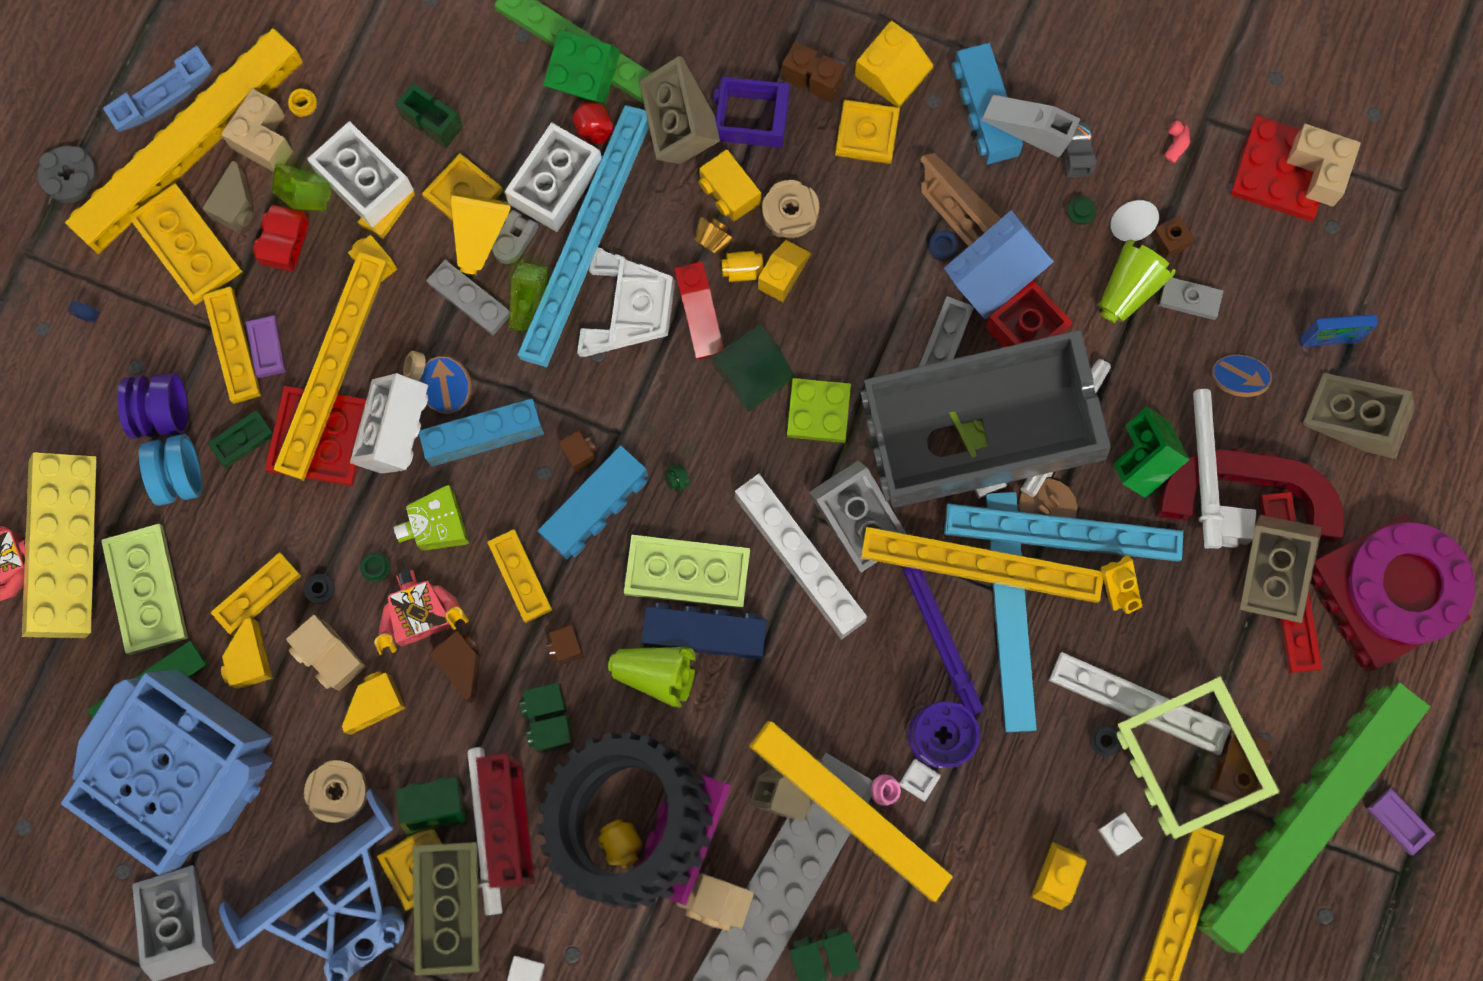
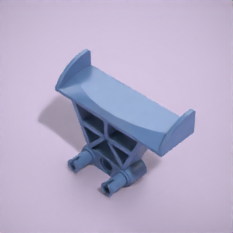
(344, 958)

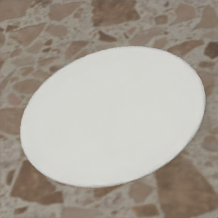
(1134, 220)

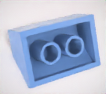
(998, 264)

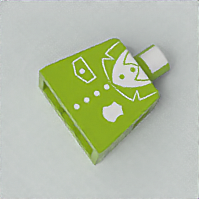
(434, 521)

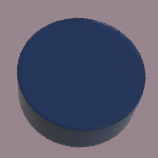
(943, 245)
(83, 312)

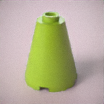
(1133, 281)
(656, 672)

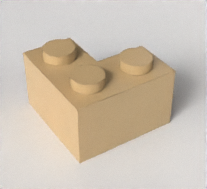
(253, 131)
(1329, 158)
(322, 647)
(718, 903)

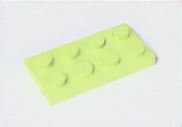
(687, 571)
(144, 589)

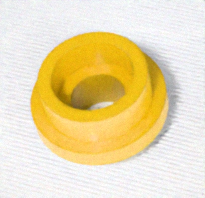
(297, 97)

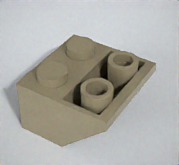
(780, 796)

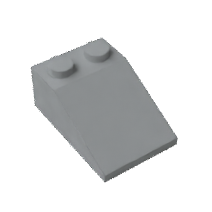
(851, 504)
(172, 924)

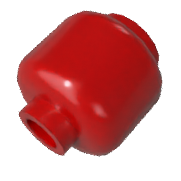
(592, 122)

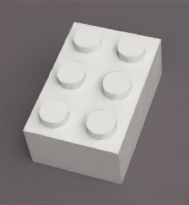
(360, 174)
(553, 177)
(389, 424)

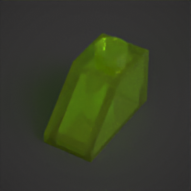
(300, 188)
(526, 293)

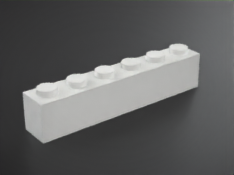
(800, 556)

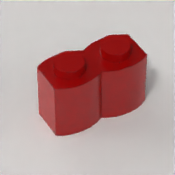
(281, 238)

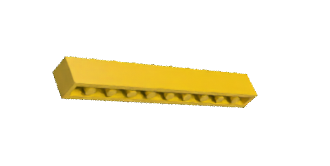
(182, 142)

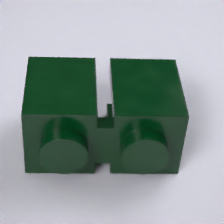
(421, 111)
(542, 703)
(839, 952)

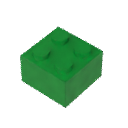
(582, 67)

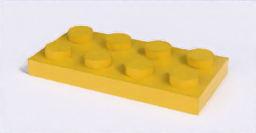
(184, 244)

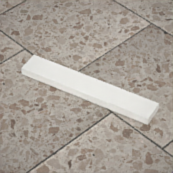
(1134, 700)

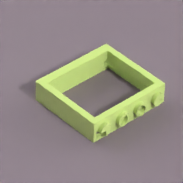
(1154, 793)

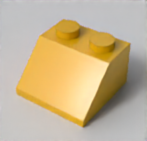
(893, 64)

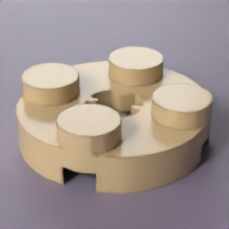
(790, 225)
(322, 803)

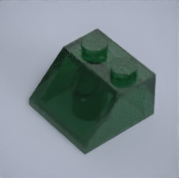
(753, 367)

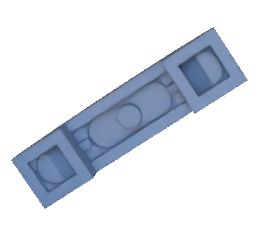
(161, 94)

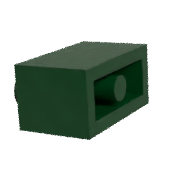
(430, 805)

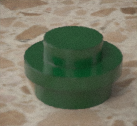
(1081, 210)
(676, 478)
(375, 567)

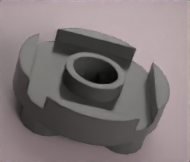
(59, 160)

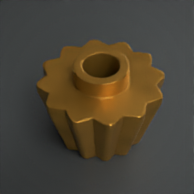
(712, 235)

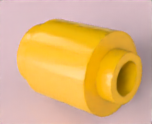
(742, 266)

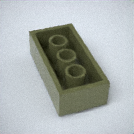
(446, 909)

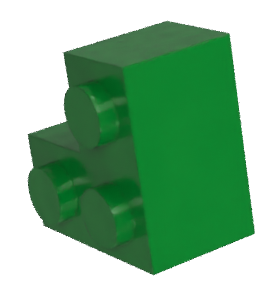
(1153, 457)

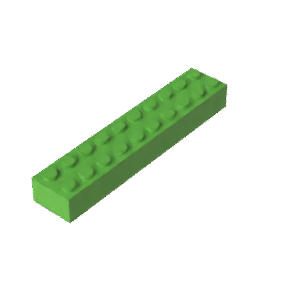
(1312, 817)

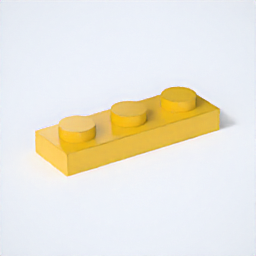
(519, 576)
(256, 593)

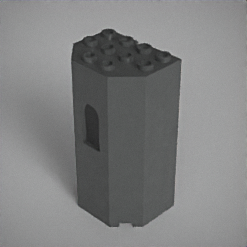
(1032, 404)

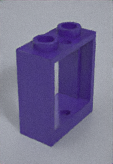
(755, 90)

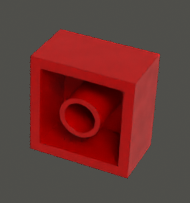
(1027, 318)

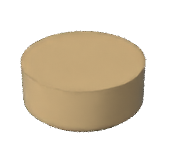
(414, 365)

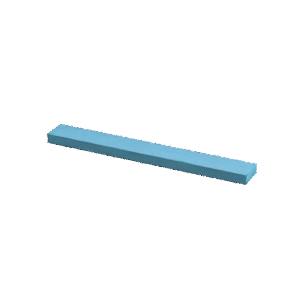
(1063, 532)
(1012, 636)

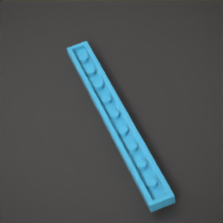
(584, 237)

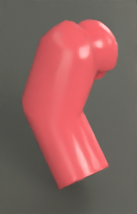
(1181, 141)

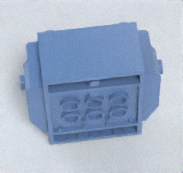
(194, 795)

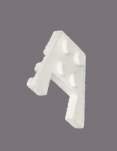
(639, 307)

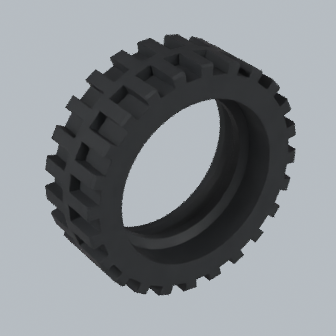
(569, 802)

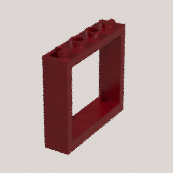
(505, 821)

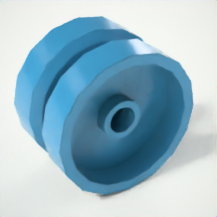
(170, 469)

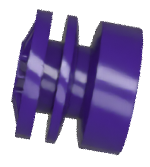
(152, 405)
(956, 723)

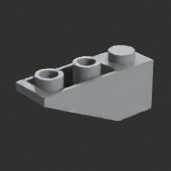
(1032, 122)

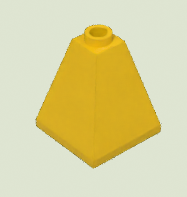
(476, 228)

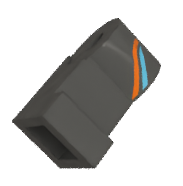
(1080, 153)

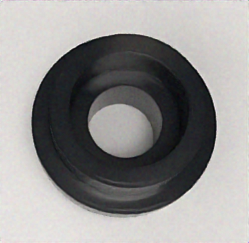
(325, 595)
(1096, 744)

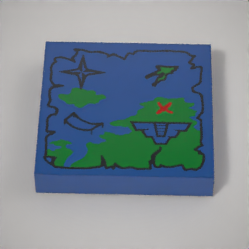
(1338, 330)

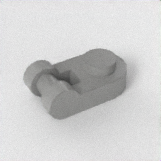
(508, 246)

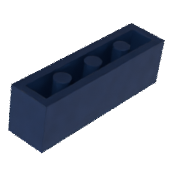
(704, 632)

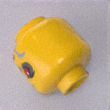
(620, 843)

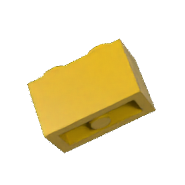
(729, 186)

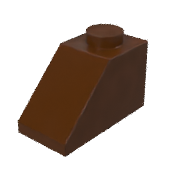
(459, 663)

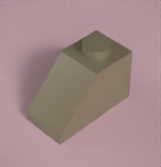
(231, 200)

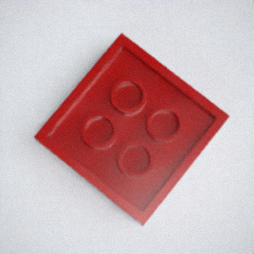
(1267, 177)
(336, 444)

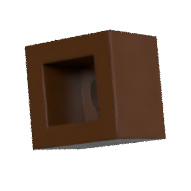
(1168, 244)
(578, 451)
(564, 645)

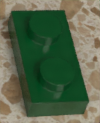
(241, 439)

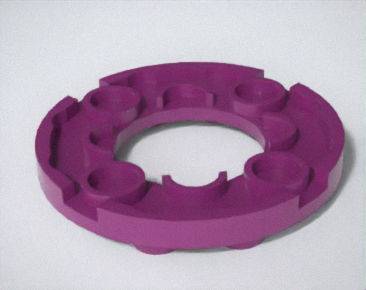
(1392, 621)

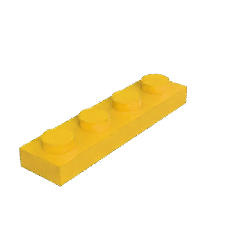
(232, 345)

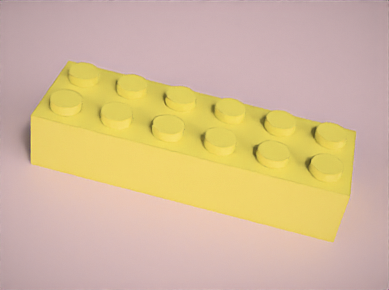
(59, 546)

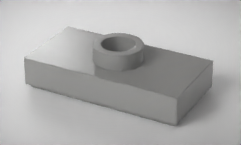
(1191, 298)

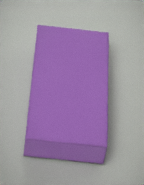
(266, 346)
(1400, 821)

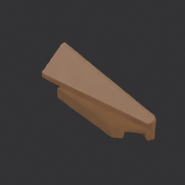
(956, 200)

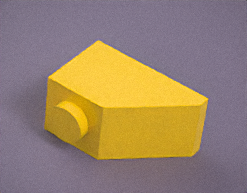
(782, 270)
(246, 657)
(373, 702)

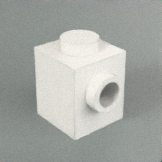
(1237, 526)

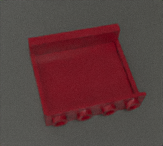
(1409, 584)

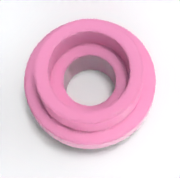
(891, 791)

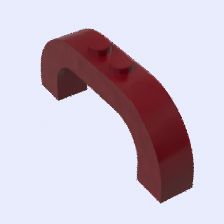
(1307, 484)

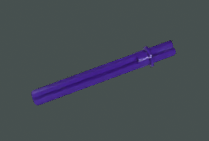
(943, 640)

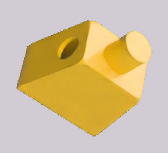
(1059, 877)

